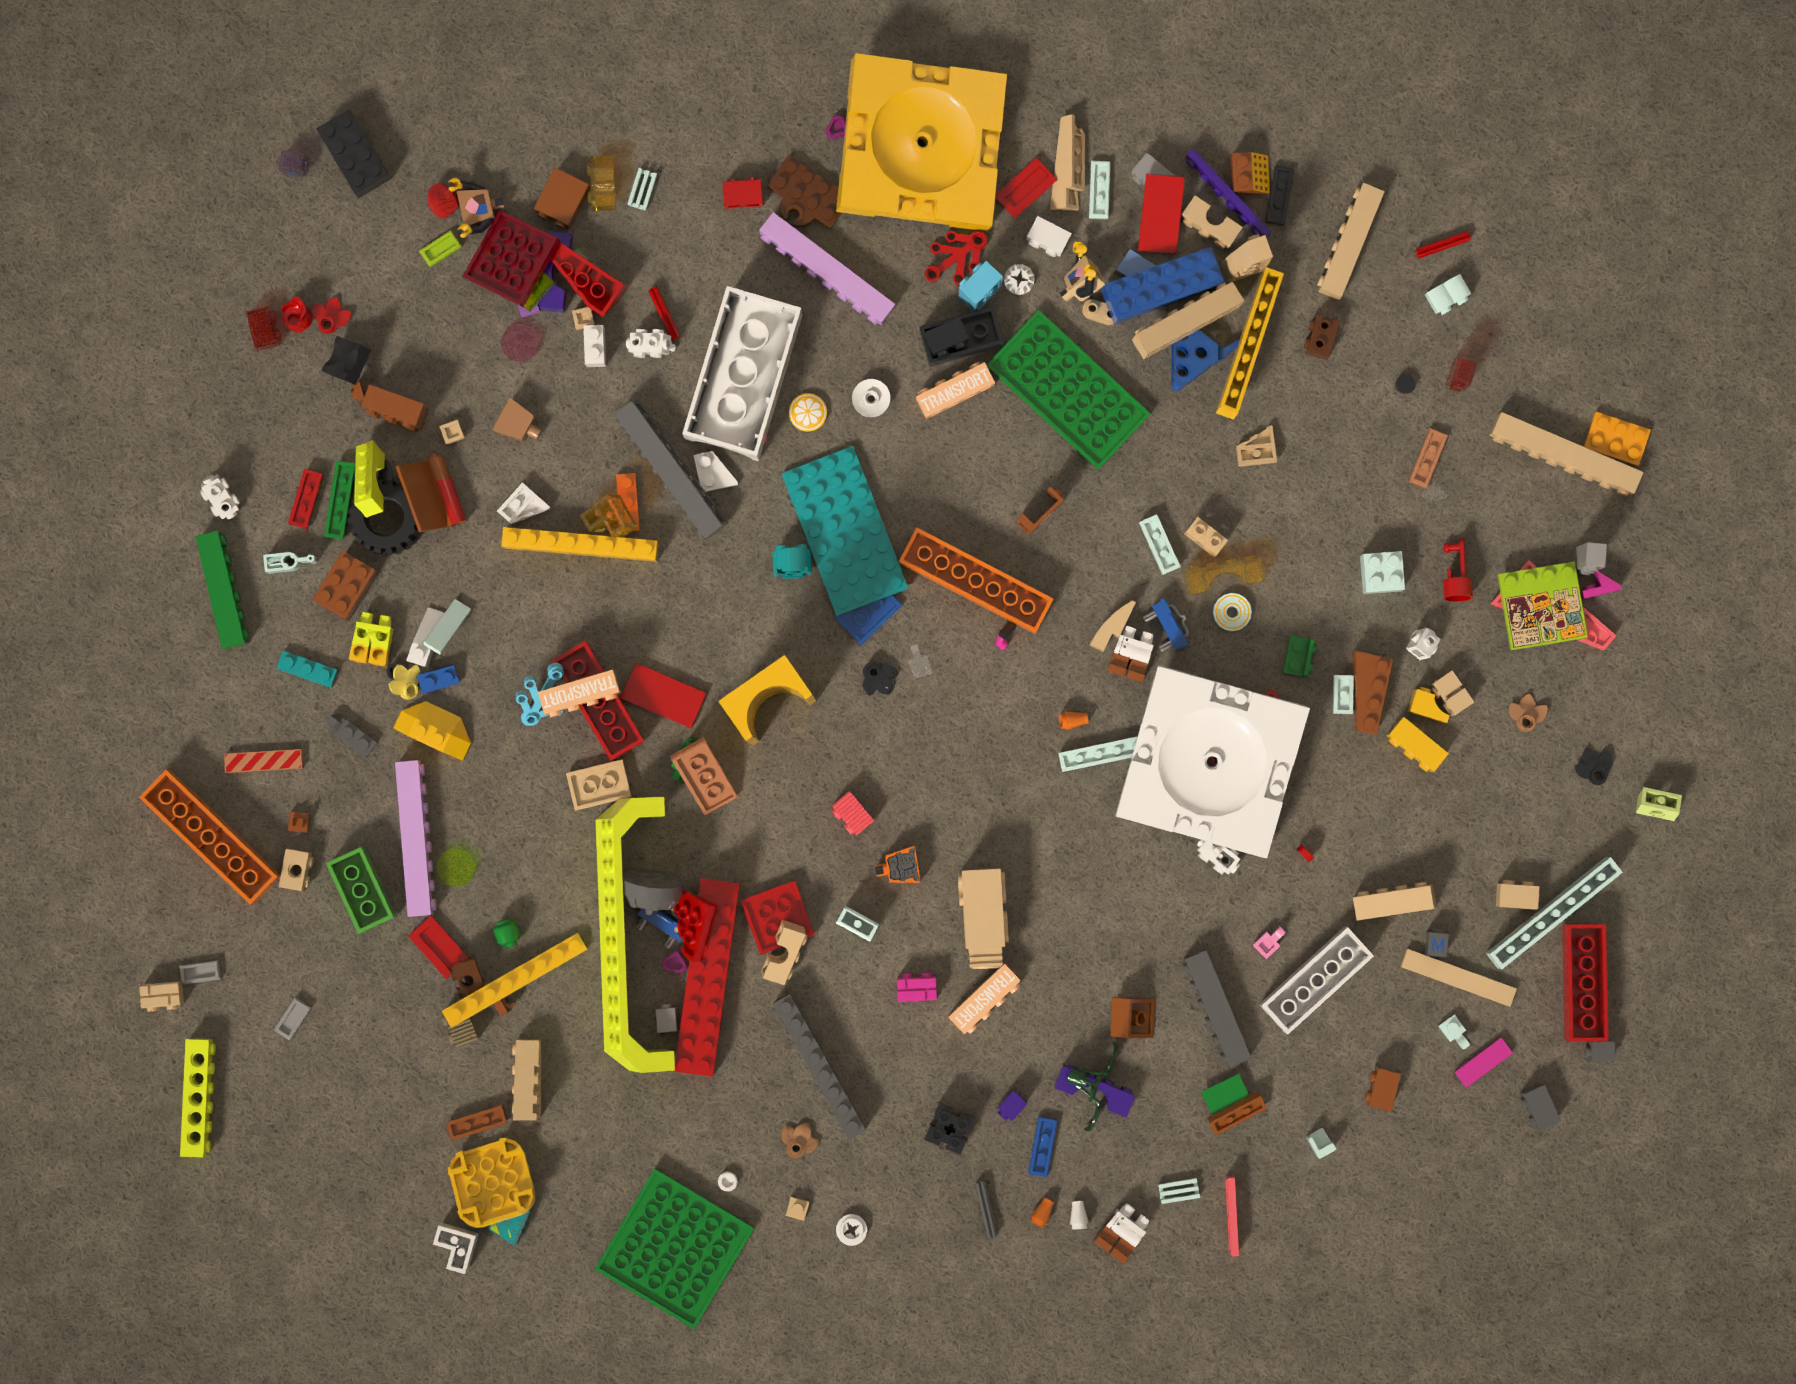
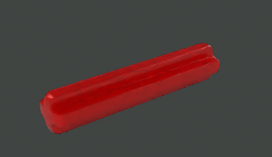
(1443, 244)
(664, 313)

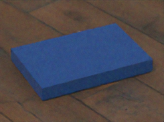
(868, 619)

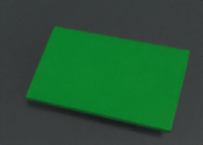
(1225, 1094)

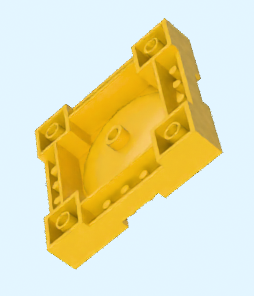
(947, 108)

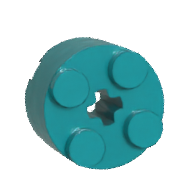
(791, 562)

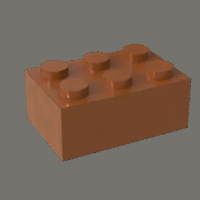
(394, 408)
(345, 585)

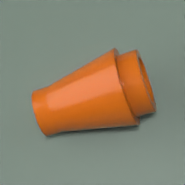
(1072, 719)
(1042, 1213)

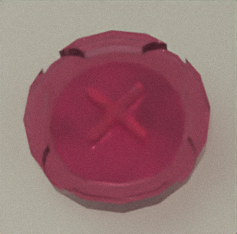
(520, 342)

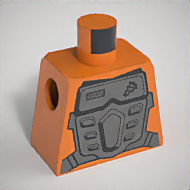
(900, 867)

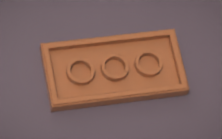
(704, 776)

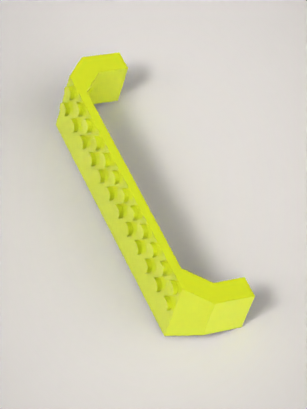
(617, 1041)

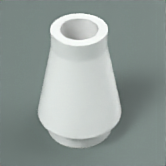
(1078, 1216)

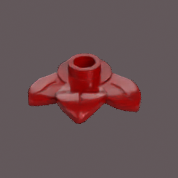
(331, 313)

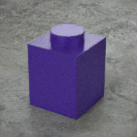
(1011, 1106)

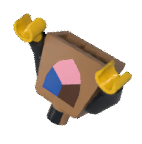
(475, 206)

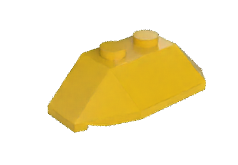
(435, 728)

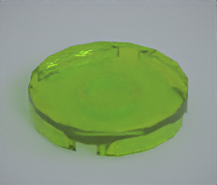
(456, 867)

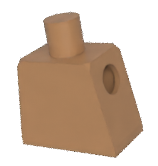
(516, 422)

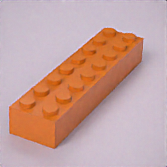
(975, 580)
(210, 836)

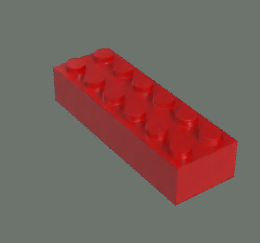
(607, 718)
(1585, 982)

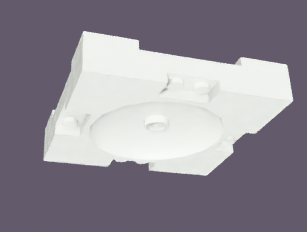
(1221, 803)

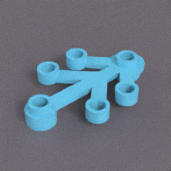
(535, 711)

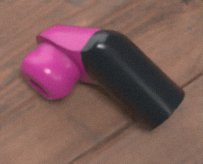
(1003, 634)

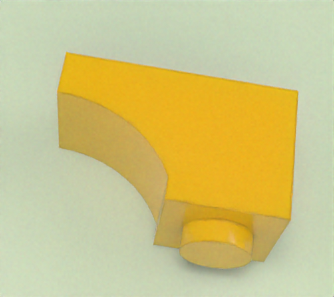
(1424, 705)

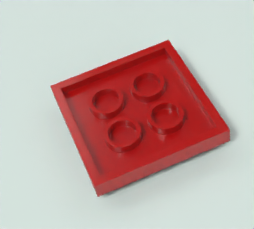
(768, 910)

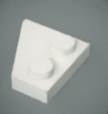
(712, 472)
(522, 505)

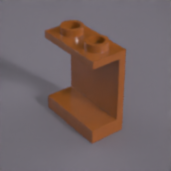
(1056, 495)

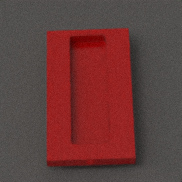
(1025, 188)
(437, 945)

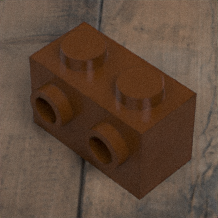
(1322, 337)

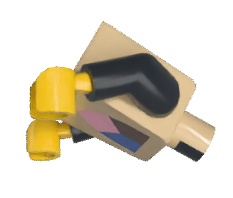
(1083, 278)

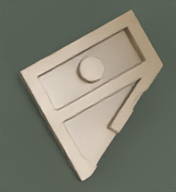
(1258, 449)

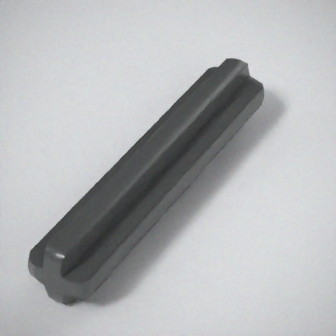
(986, 1209)

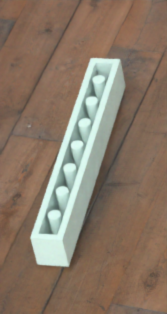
(1554, 912)

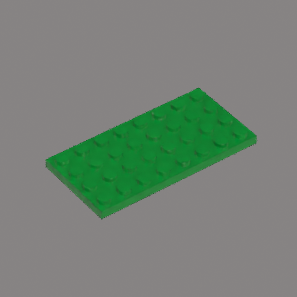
(1068, 390)

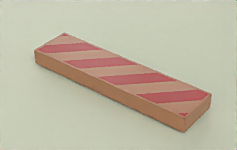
(263, 761)

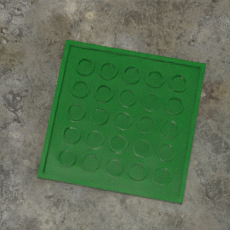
(674, 1248)

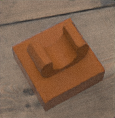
(299, 822)
(502, 1006)

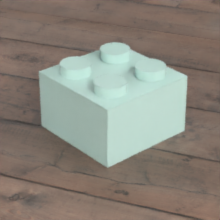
(1382, 572)

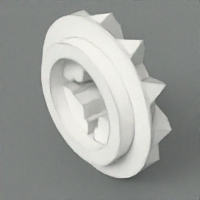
(1024, 286)
(849, 1238)

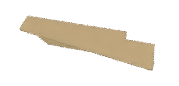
(1068, 166)

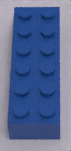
(1162, 285)

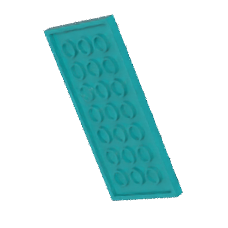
(844, 531)

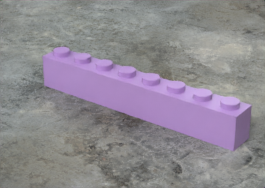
(826, 268)
(414, 838)

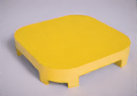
(492, 1183)

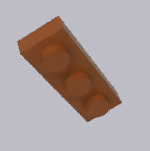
(1236, 1113)
(476, 1122)

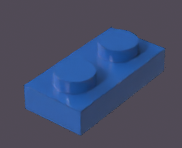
(438, 678)

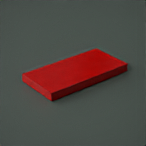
(1161, 213)
(663, 695)

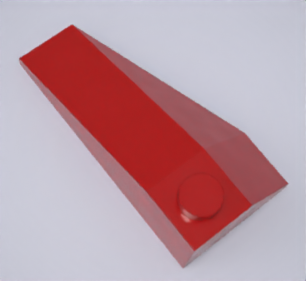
(593, 285)

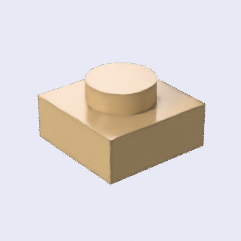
(583, 317)
(452, 432)
(797, 1208)

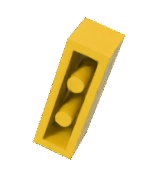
(1416, 745)

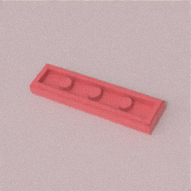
(1232, 1215)

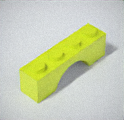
(367, 492)

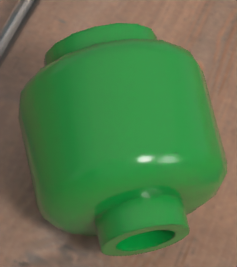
(507, 932)

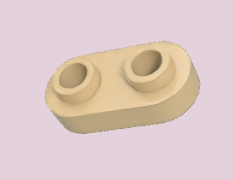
(1099, 314)

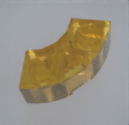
(602, 183)

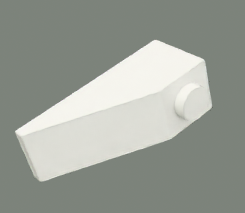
(418, 652)

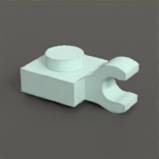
(1453, 1030)

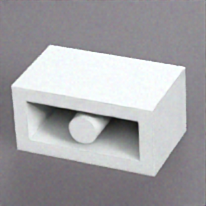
(1048, 237)
(594, 346)

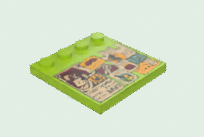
(1542, 606)

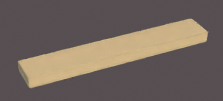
(1458, 977)

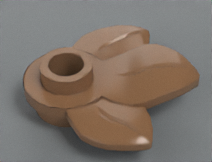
(1527, 710)
(799, 1137)

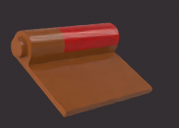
(431, 494)

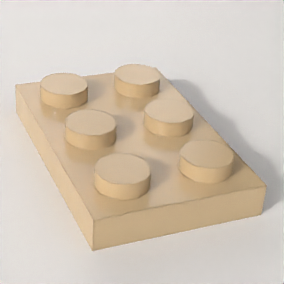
(598, 785)

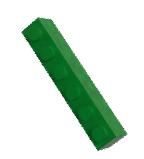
(222, 590)

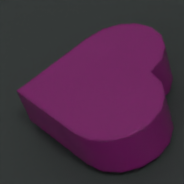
(836, 128)
(674, 962)

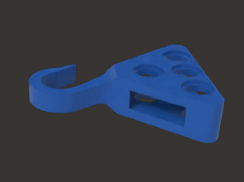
(1191, 363)

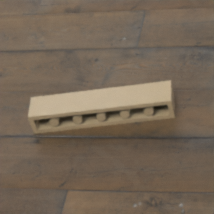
(1351, 241)
(1187, 320)

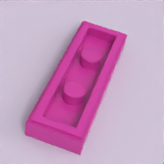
(1483, 1062)

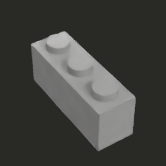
(1590, 558)

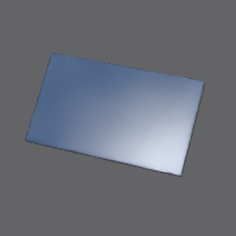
(1133, 264)

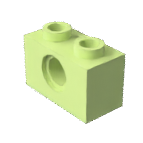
(1658, 804)

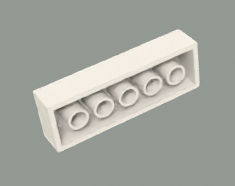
(1316, 980)

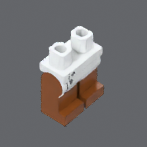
(1137, 651)
(1129, 1231)

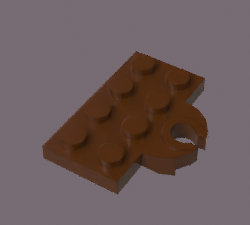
(805, 193)

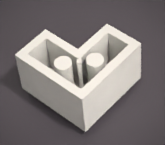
(461, 1243)

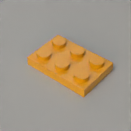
(1617, 438)

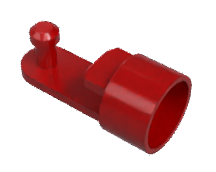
(1457, 588)

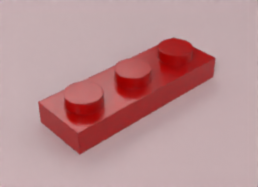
(305, 499)

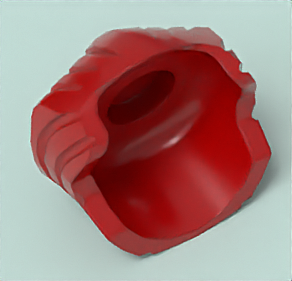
(442, 200)
(296, 315)

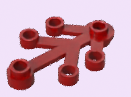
(958, 254)

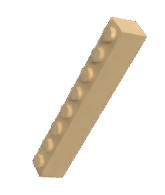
(1566, 454)

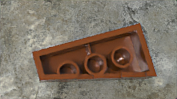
(1369, 690)

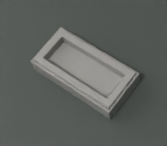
(200, 972)
(292, 1018)

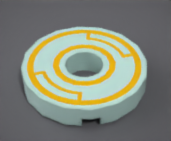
(1243, 612)

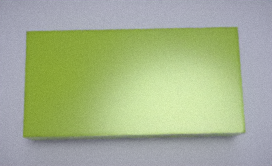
(440, 248)

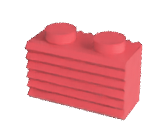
(852, 813)

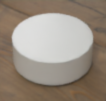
(727, 1181)

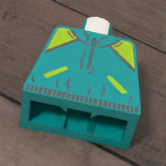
(511, 1228)

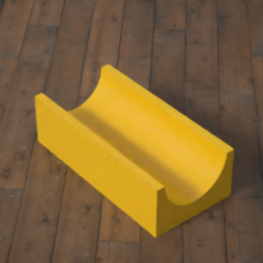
(745, 700)

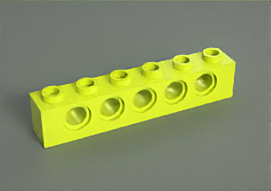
(189, 1146)

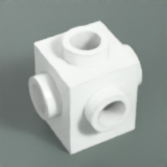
(1423, 643)

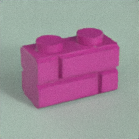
(916, 988)

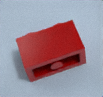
(742, 193)

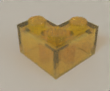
(609, 513)

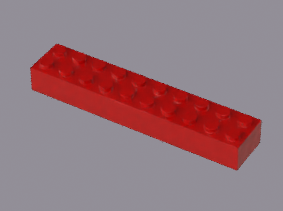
(707, 983)

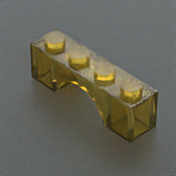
(1248, 571)

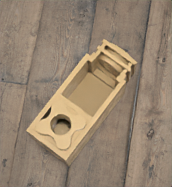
(985, 922)

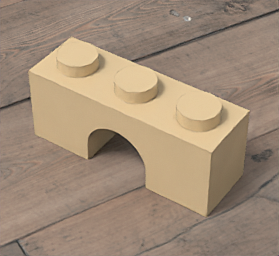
(1196, 217)
(780, 967)

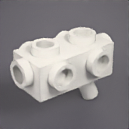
(650, 344)
(217, 492)
(1215, 853)

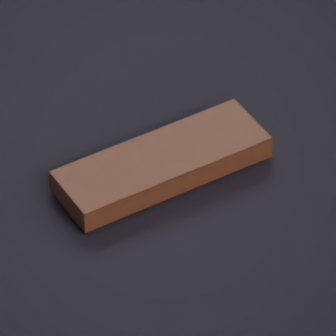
(1428, 458)

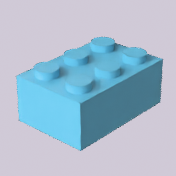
(980, 286)

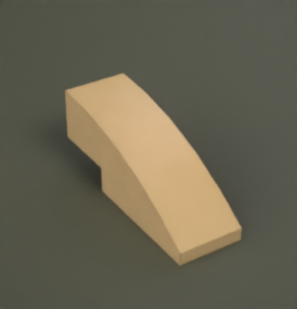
(1112, 626)

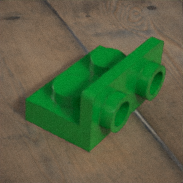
(1299, 656)

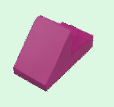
(1604, 586)

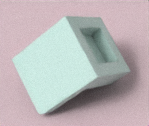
(1320, 1143)

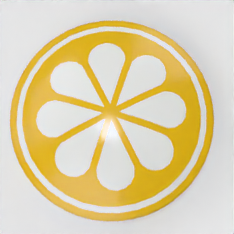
(807, 412)

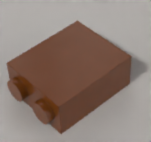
(561, 198)

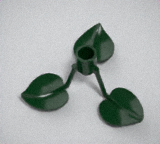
(1080, 1079)

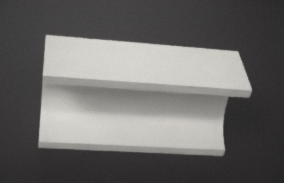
(743, 372)

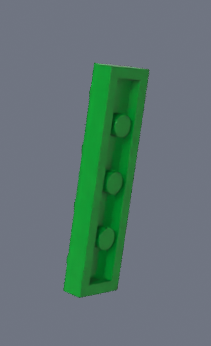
(340, 500)

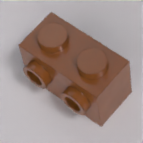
(1382, 1089)

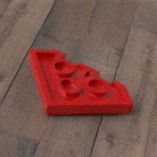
(693, 924)

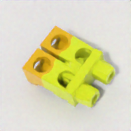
(371, 641)

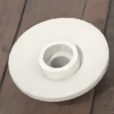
(868, 388)

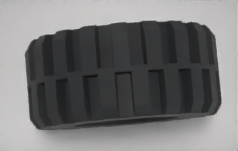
(385, 544)

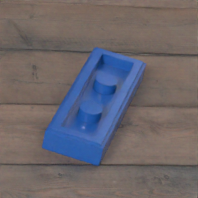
(1042, 1146)

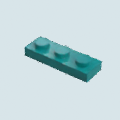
(307, 669)

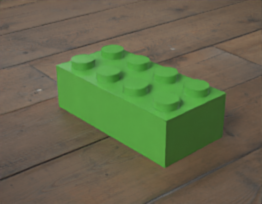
(361, 890)

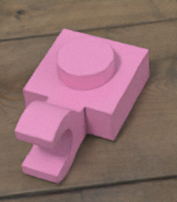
(1268, 943)

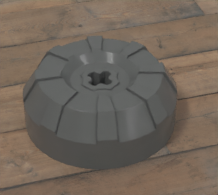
(651, 889)

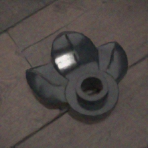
(880, 680)
(1593, 763)

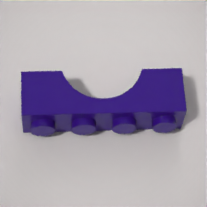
(556, 297)
(1117, 1099)

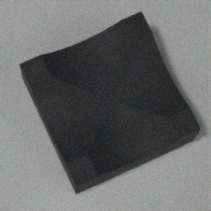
(346, 360)

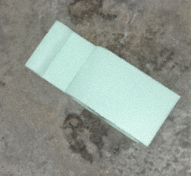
(280, 561)

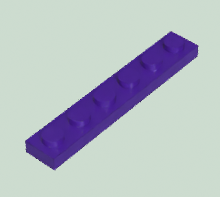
(1222, 189)

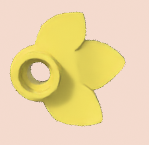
(404, 680)

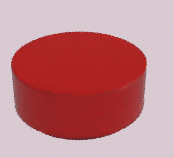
(1305, 852)

